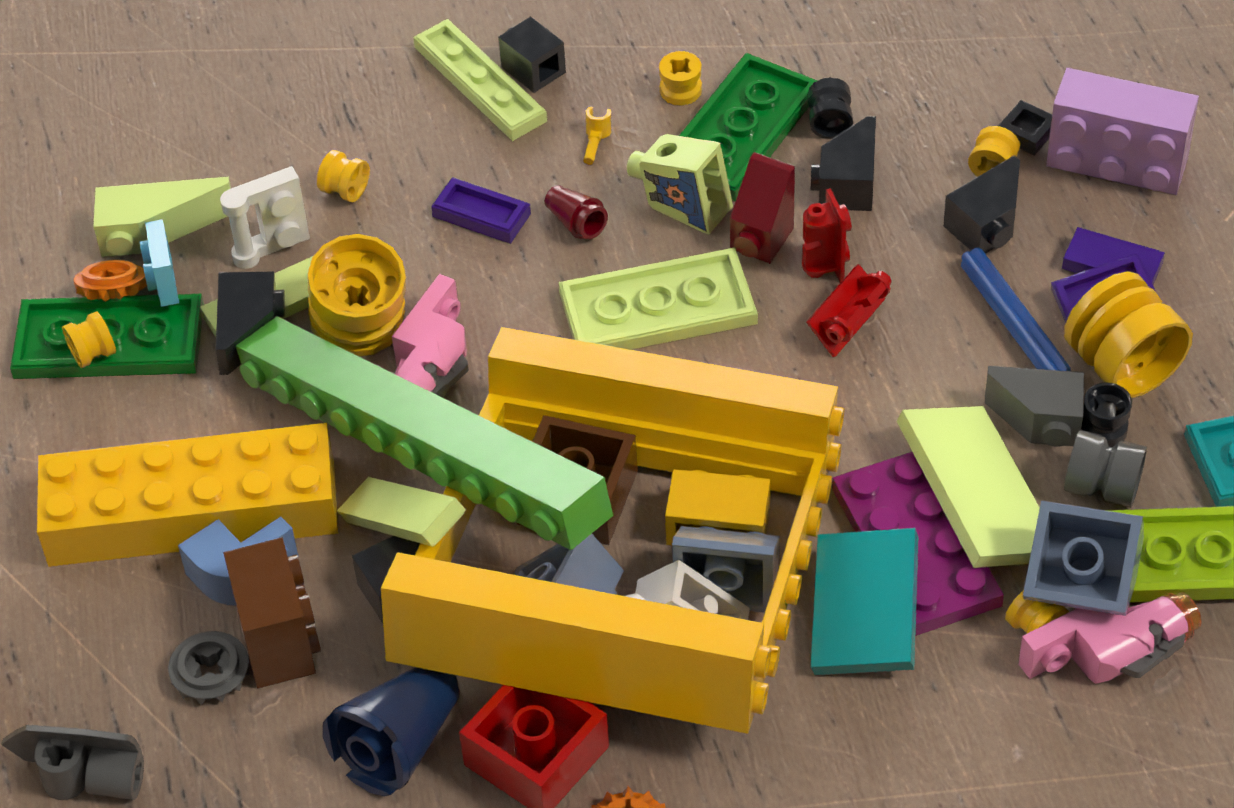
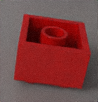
(534, 744)

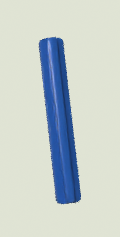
(1012, 312)

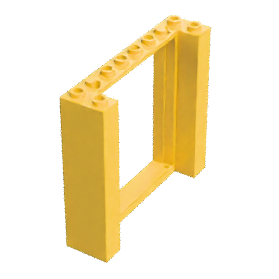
(604, 643)

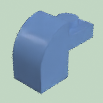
(205, 560)

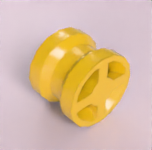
(680, 78)
(992, 147)
(343, 176)
(89, 339)
(1032, 614)

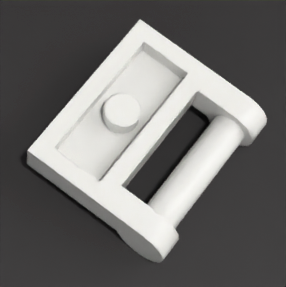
(278, 213)

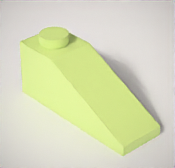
(182, 205)

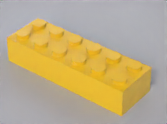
(166, 491)

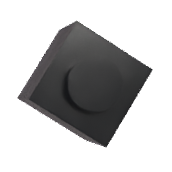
(532, 54)

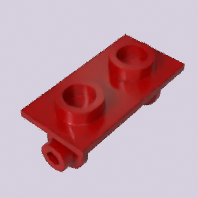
(825, 238)
(849, 308)

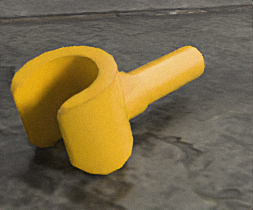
(596, 129)

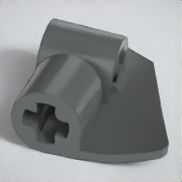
(80, 759)

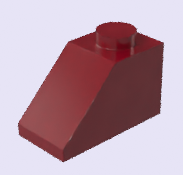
(763, 208)

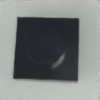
(1029, 125)

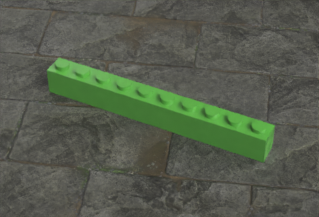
(427, 433)

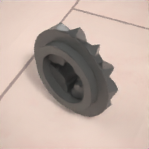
(208, 649)

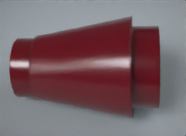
(578, 212)

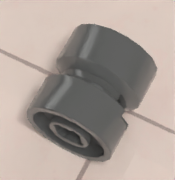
(1105, 468)

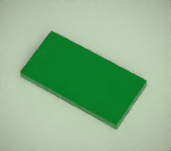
(751, 113)
(145, 336)

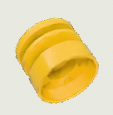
(356, 293)
(1128, 334)

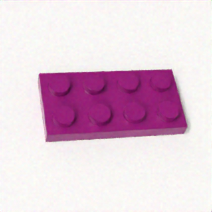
(900, 497)

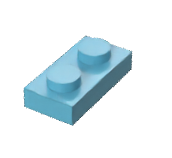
(158, 263)

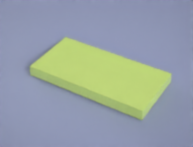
(660, 301)
(974, 482)

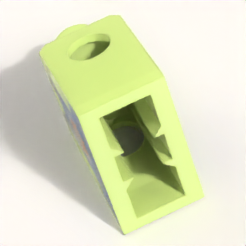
(684, 180)

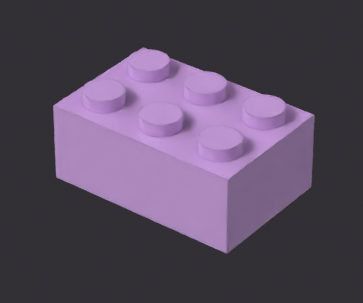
(1121, 130)

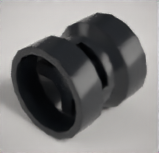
(829, 107)
(1107, 411)

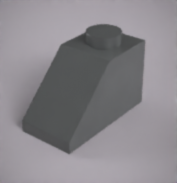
(1038, 402)

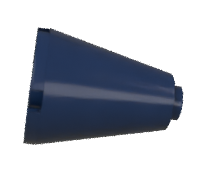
(390, 728)

